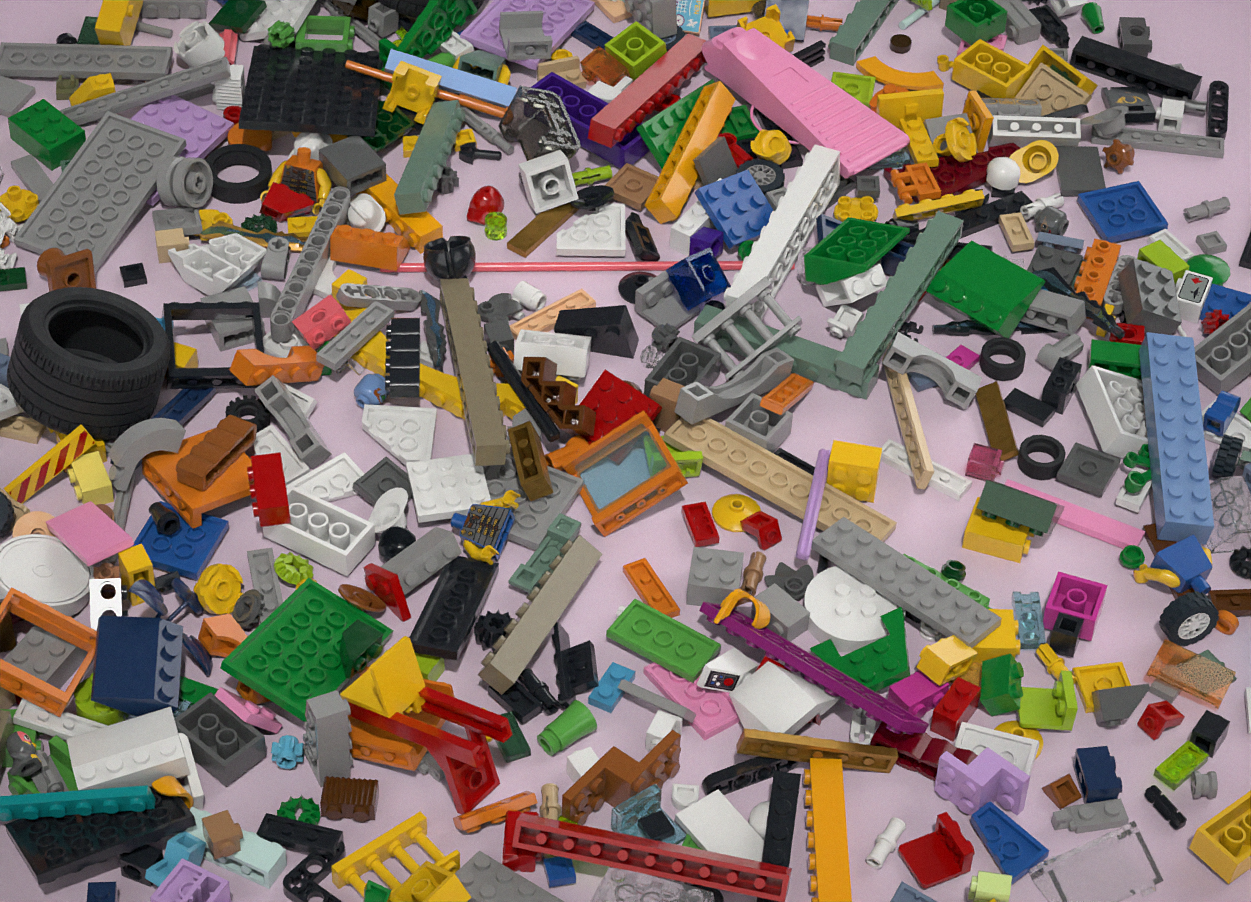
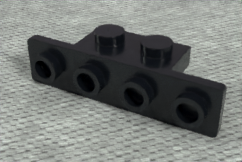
(575, 666)

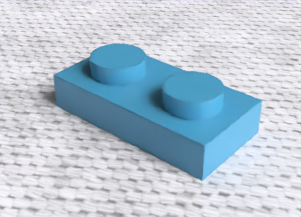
(607, 694)

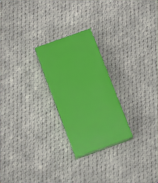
(663, 640)

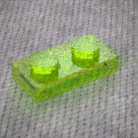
(1180, 765)

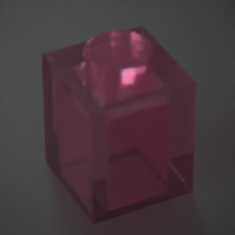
(984, 463)

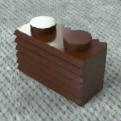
(349, 798)

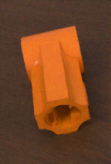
(573, 446)

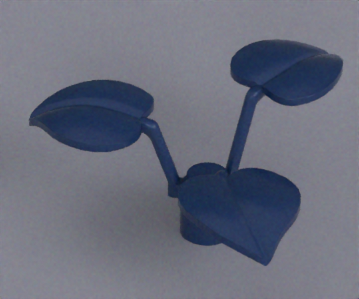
(155, 600)

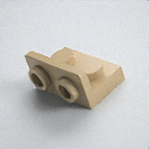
(566, 68)

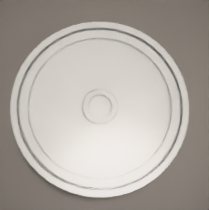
(45, 572)
(845, 610)

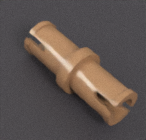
(753, 573)

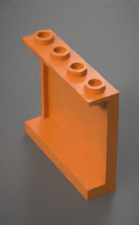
(190, 502)
(387, 748)

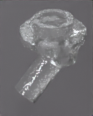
(650, 357)
(353, 365)

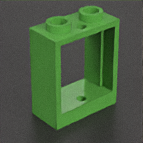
(326, 26)

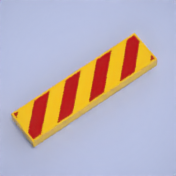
(50, 465)

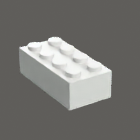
(323, 532)

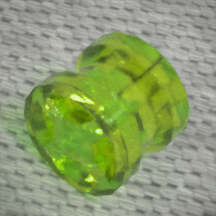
(495, 226)

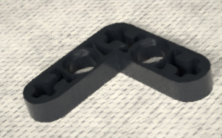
(309, 883)

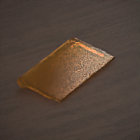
(1191, 673)

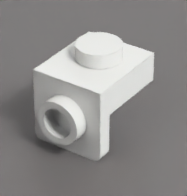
(845, 321)

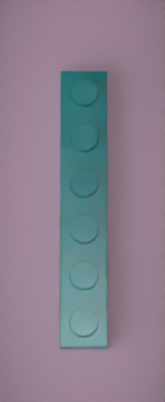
(76, 802)

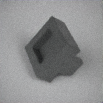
(868, 186)

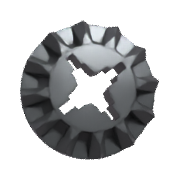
(246, 615)

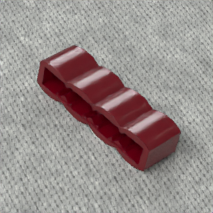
(919, 751)

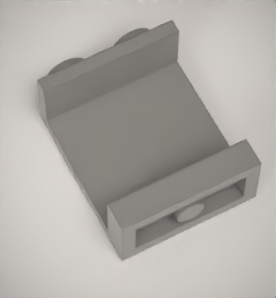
(524, 35)

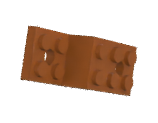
(620, 777)

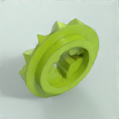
(288, 573)

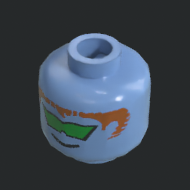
(371, 390)

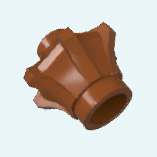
(1119, 156)

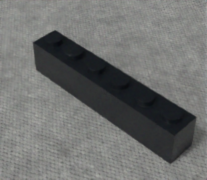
(1134, 70)

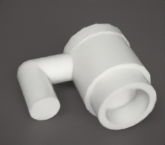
(528, 297)

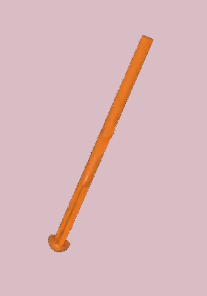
(463, 100)

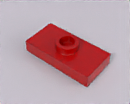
(700, 524)

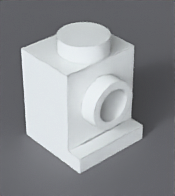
(661, 726)

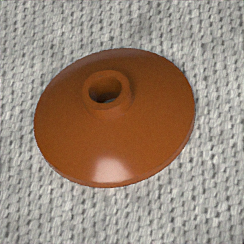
(361, 598)

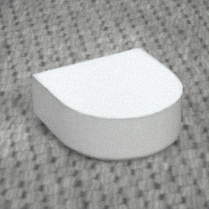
(684, 795)

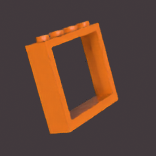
(64, 627)

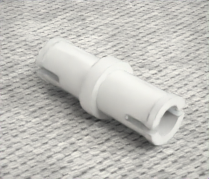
(1041, 203)
(886, 843)

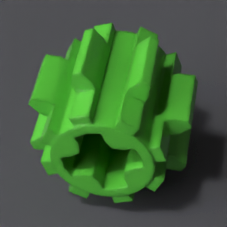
(281, 34)

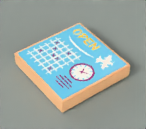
(690, 15)

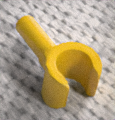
(944, 63)

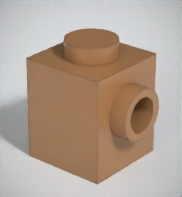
(222, 834)

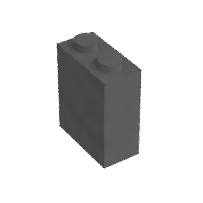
(353, 164)

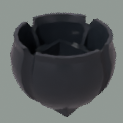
(449, 258)

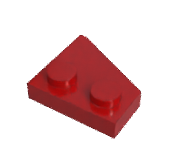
(388, 588)

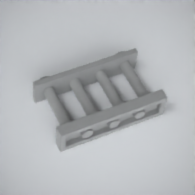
(743, 306)

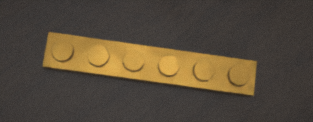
(803, 748)

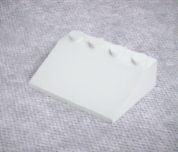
(1115, 410)
(128, 753)

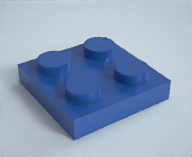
(1225, 299)

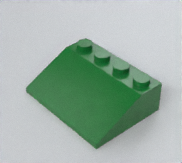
(850, 250)
(986, 288)

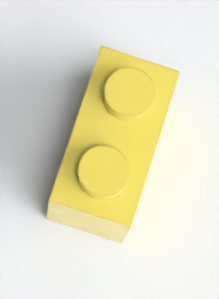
(90, 479)

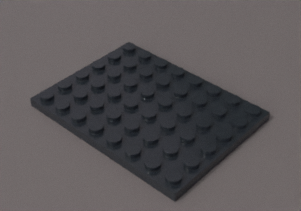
(310, 91)

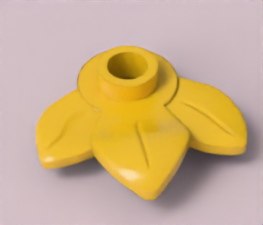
(210, 217)

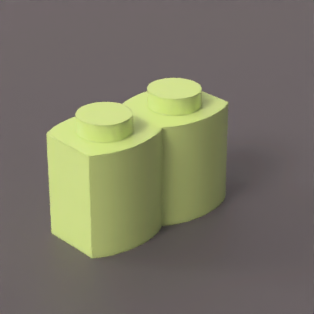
(989, 886)

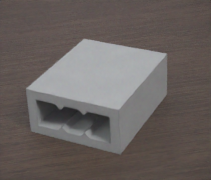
(231, 333)

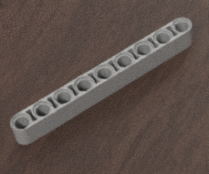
(309, 265)

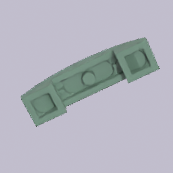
(557, 534)

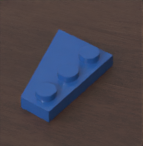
(1007, 841)

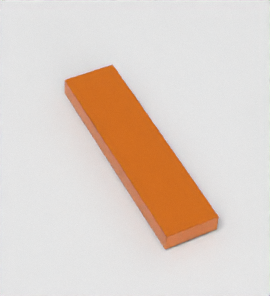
(786, 394)

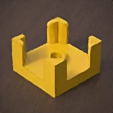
(771, 28)
(413, 90)

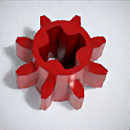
(1214, 321)

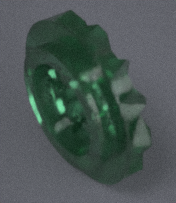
(267, 223)

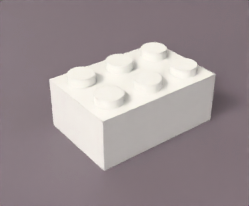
(566, 350)

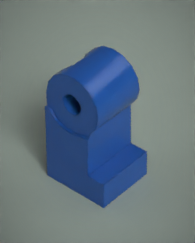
(1222, 412)

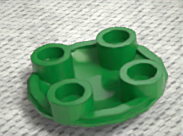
(1210, 266)

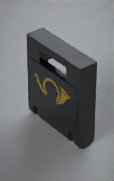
(1132, 98)

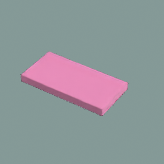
(89, 533)
(712, 707)

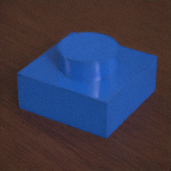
(559, 871)

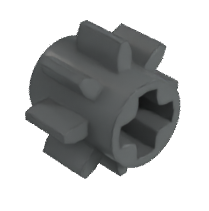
(447, 181)
(664, 337)

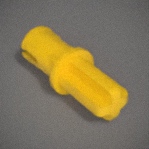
(1052, 661)

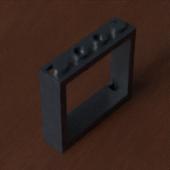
(208, 377)

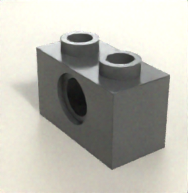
(1134, 35)

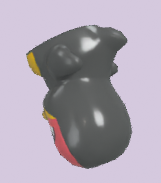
(23, 754)

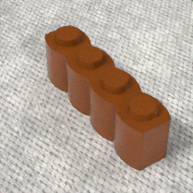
(216, 452)

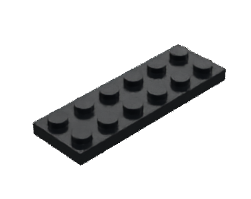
(453, 607)

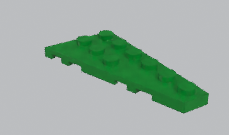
(433, 28)
(664, 128)

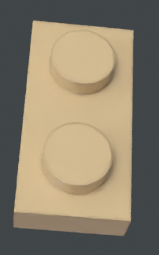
(1016, 232)

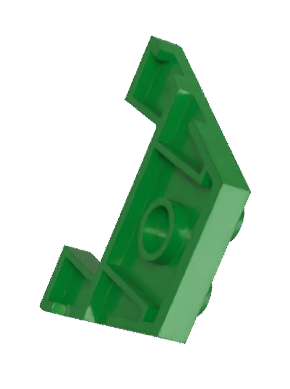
(876, 663)

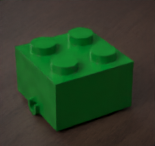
(976, 19)

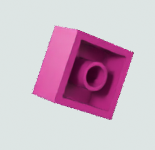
(1075, 598)

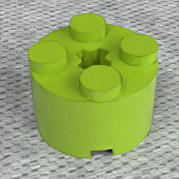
(93, 710)

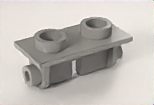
(48, 778)

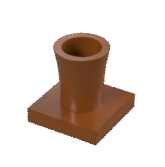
(67, 270)

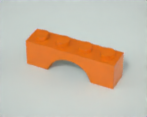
(256, 367)
(220, 637)

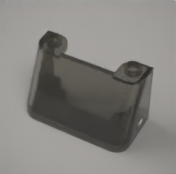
(539, 124)

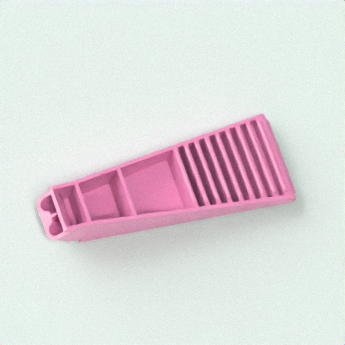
(801, 99)

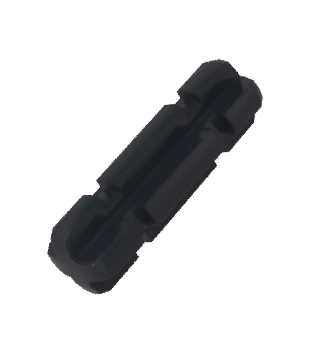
(1165, 807)

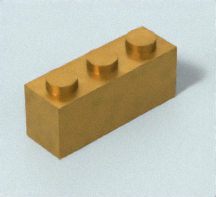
(530, 461)

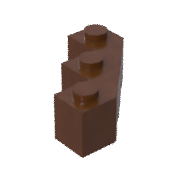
(557, 397)

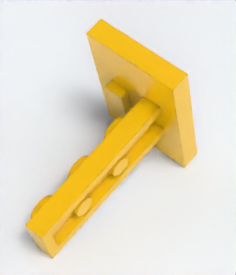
(908, 113)

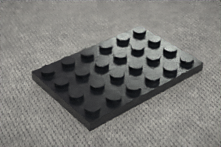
(73, 842)

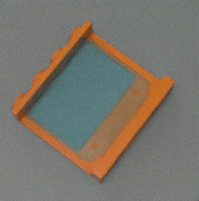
(625, 473)

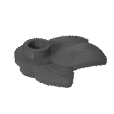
(498, 308)
(791, 581)

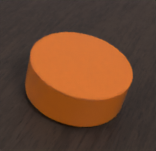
(1227, 622)

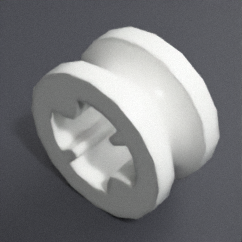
(928, 634)

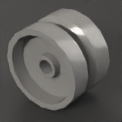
(184, 181)

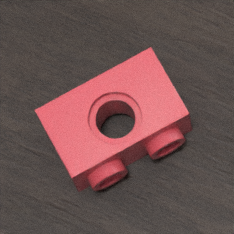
(321, 322)

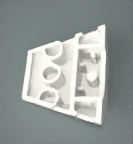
(219, 264)
(779, 700)

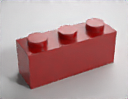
(268, 489)

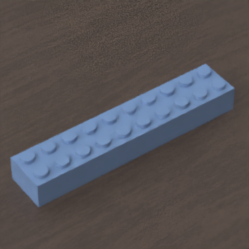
(1175, 438)

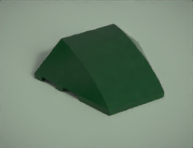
(389, 128)

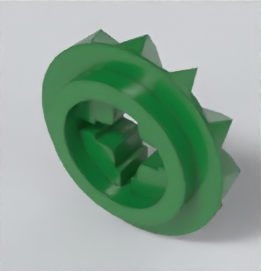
(310, 810)

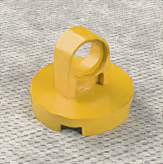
(959, 140)
(219, 588)

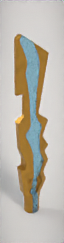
(261, 238)

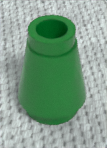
(1093, 17)

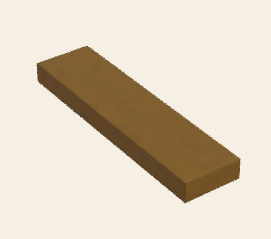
(540, 229)
(997, 420)

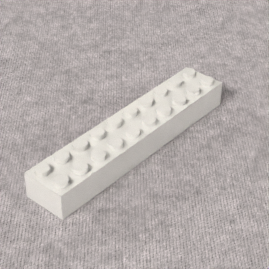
(789, 226)

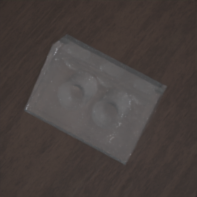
(1231, 515)

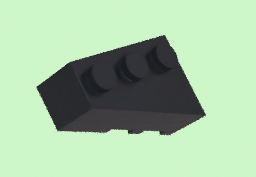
(608, 327)

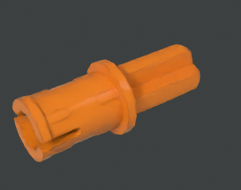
(824, 23)

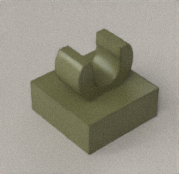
(66, 87)

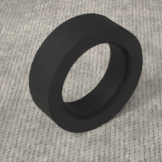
(239, 155)

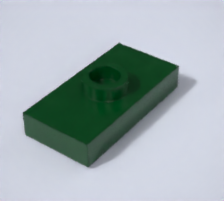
(13, 279)

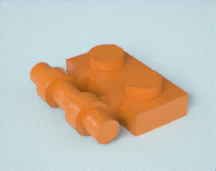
(921, 180)

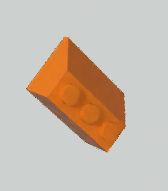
(368, 247)

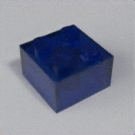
(698, 279)

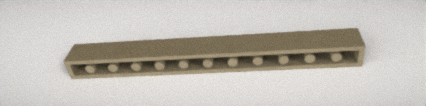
(474, 373)

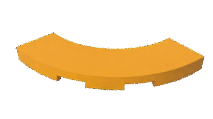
(887, 75)

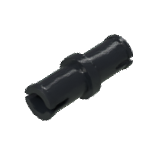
(539, 691)

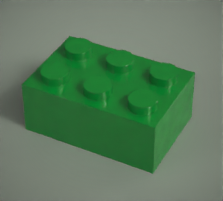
(46, 133)

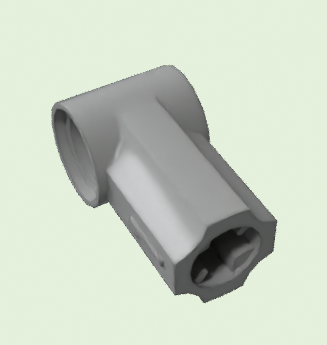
(1065, 348)

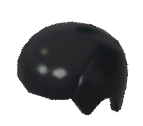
(394, 541)

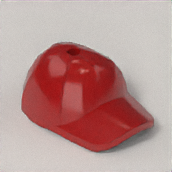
(483, 202)

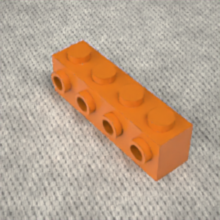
(1097, 270)

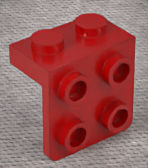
(939, 853)

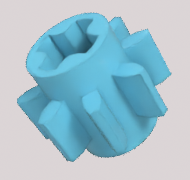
(287, 752)

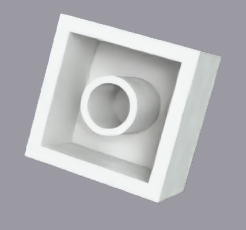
(548, 181)

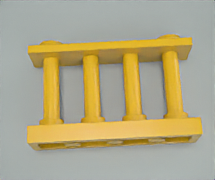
(390, 845)

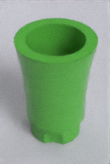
(567, 728)

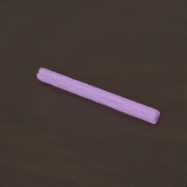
(813, 505)

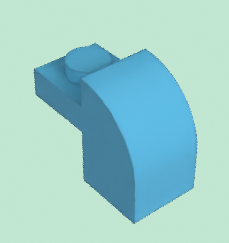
(180, 846)

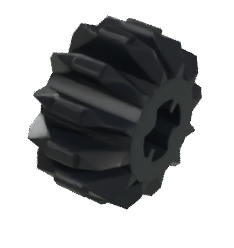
(490, 628)

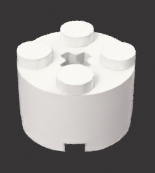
(199, 44)

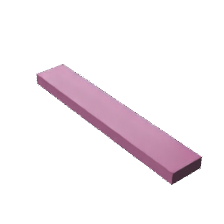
(1089, 521)

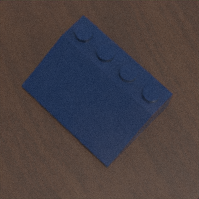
(137, 664)

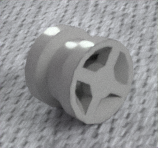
(1204, 784)

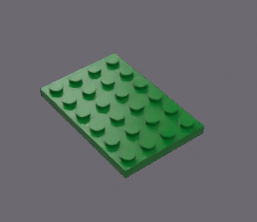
(298, 648)

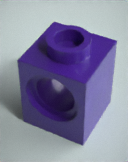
(705, 239)

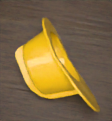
(1035, 160)

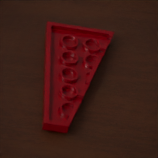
(956, 176)

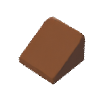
(1062, 791)

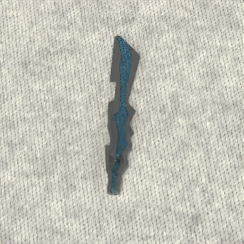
(436, 339)

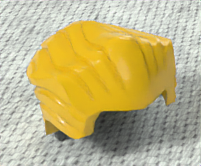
(771, 146)

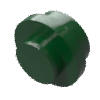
(954, 570)

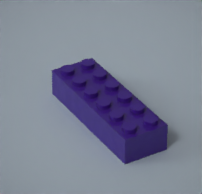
(581, 109)

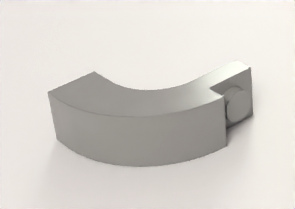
(138, 442)

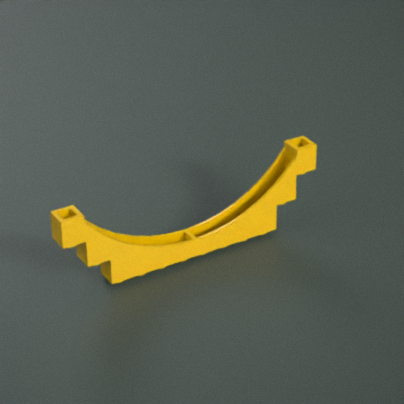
(434, 385)

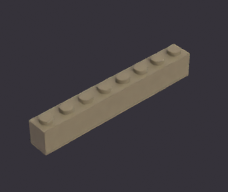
(539, 614)

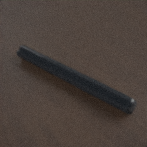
(528, 399)

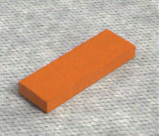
(650, 587)

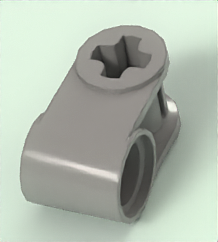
(276, 259)

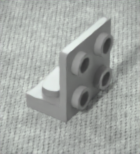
(661, 303)

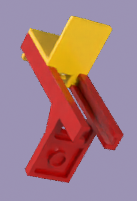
(397, 686)

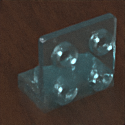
(626, 815)

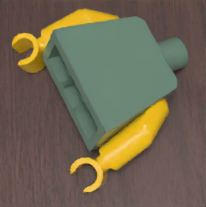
(484, 65)

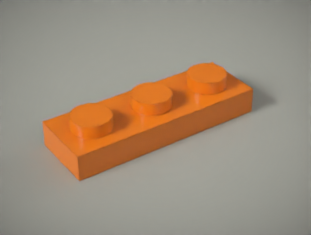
(494, 812)

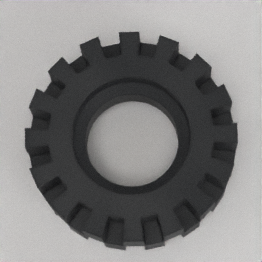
(250, 407)

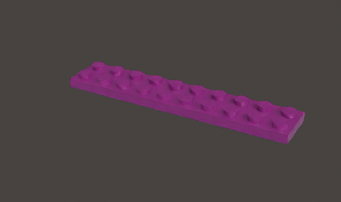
(818, 671)

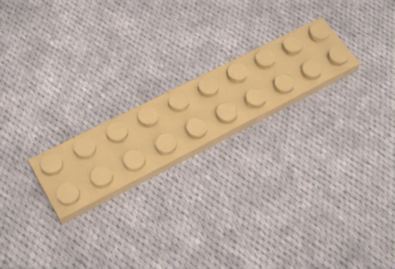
(772, 475)

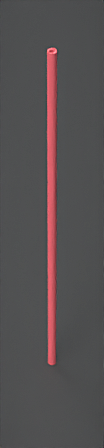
(568, 266)

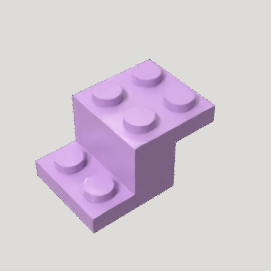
(983, 780)
(192, 884)

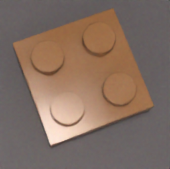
(632, 186)

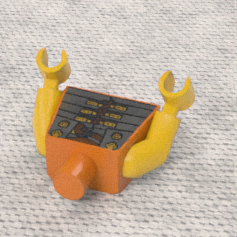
(303, 176)

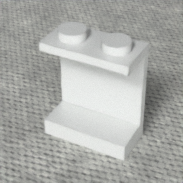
(853, 287)

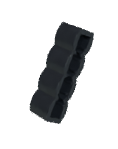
(404, 357)

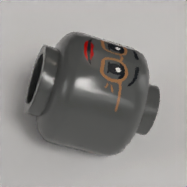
(1051, 221)

